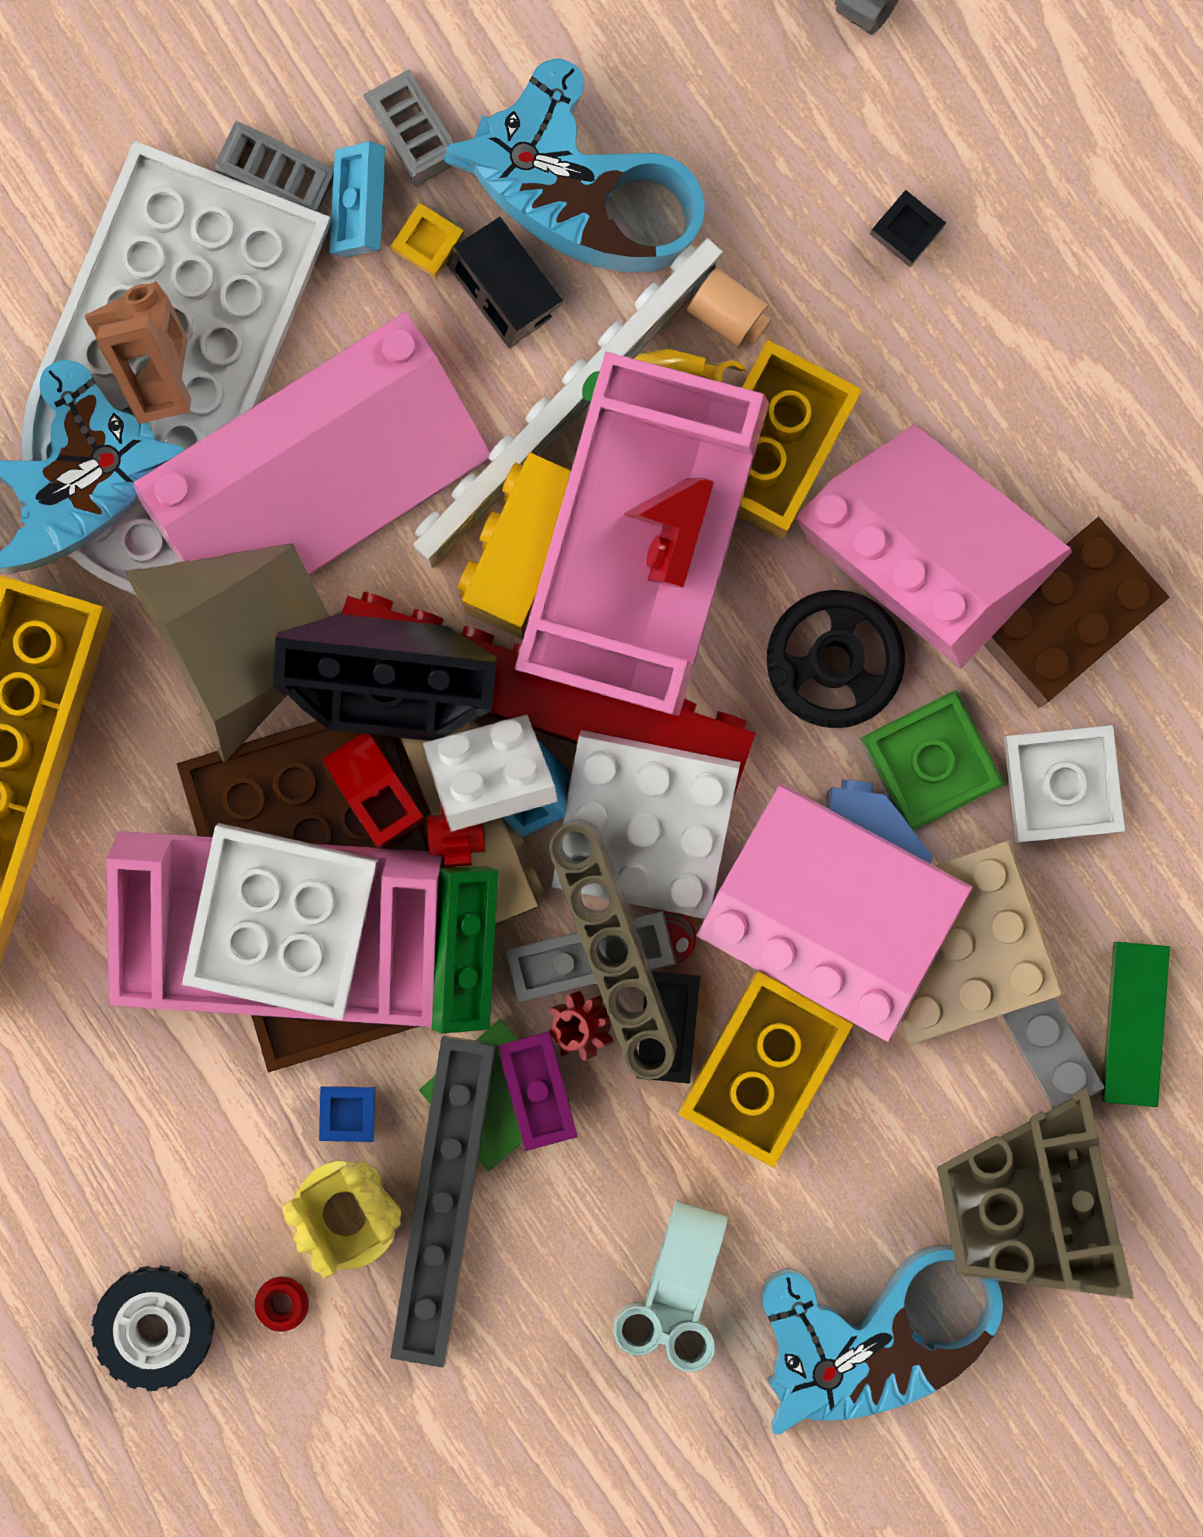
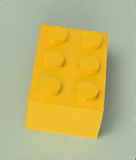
(797, 435)
(515, 547)
(764, 1068)

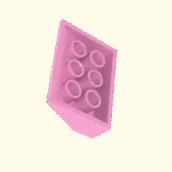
(932, 542)
(834, 912)

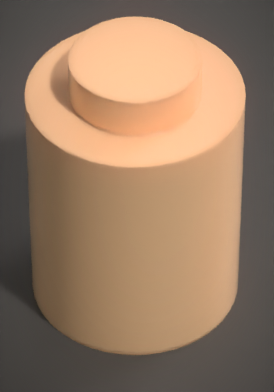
(730, 309)

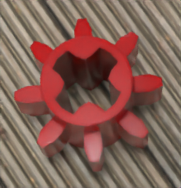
(456, 844)
(581, 1025)

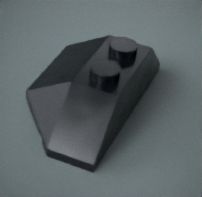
(384, 676)

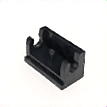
(504, 282)

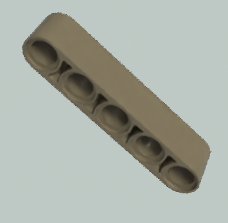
(611, 975)

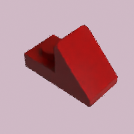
(680, 515)

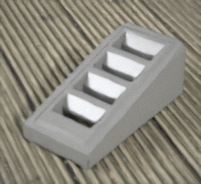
(263, 144)
(430, 163)

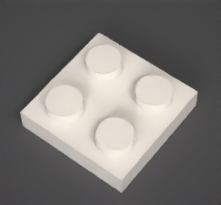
(489, 772)
(1064, 784)

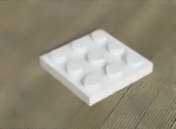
(658, 816)
(280, 921)

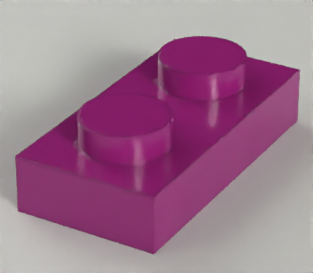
(537, 1091)

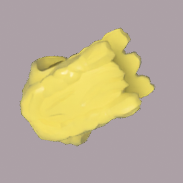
(333, 1250)

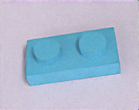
(357, 199)

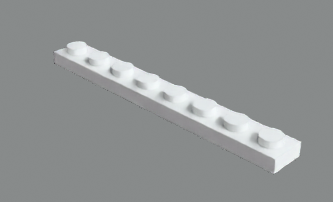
(551, 417)

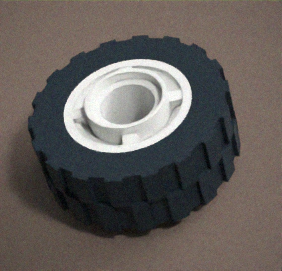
(144, 1361)

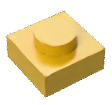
(427, 240)

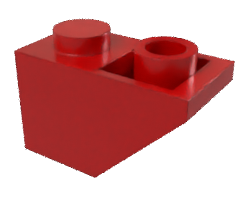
(373, 790)

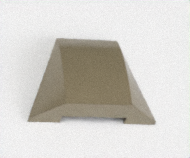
(223, 629)
(1037, 1206)

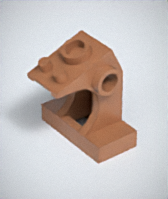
(139, 326)

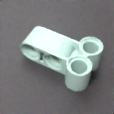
(679, 1286)

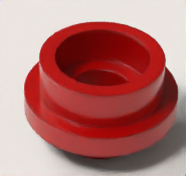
(264, 1304)

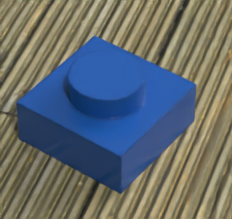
(347, 1114)

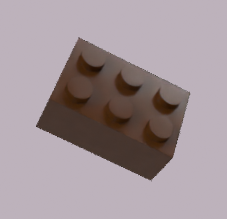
(1076, 614)

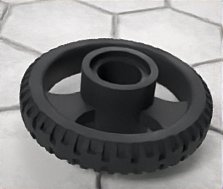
(870, 691)

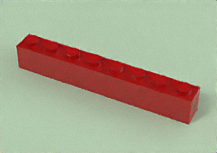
(566, 710)

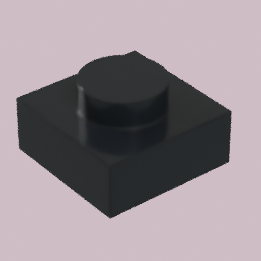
(907, 228)

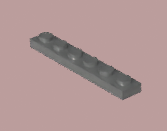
(443, 1201)

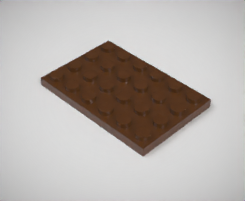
(288, 792)

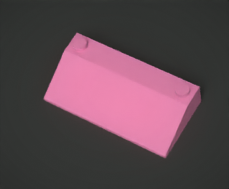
(321, 457)
(594, 609)
(154, 908)

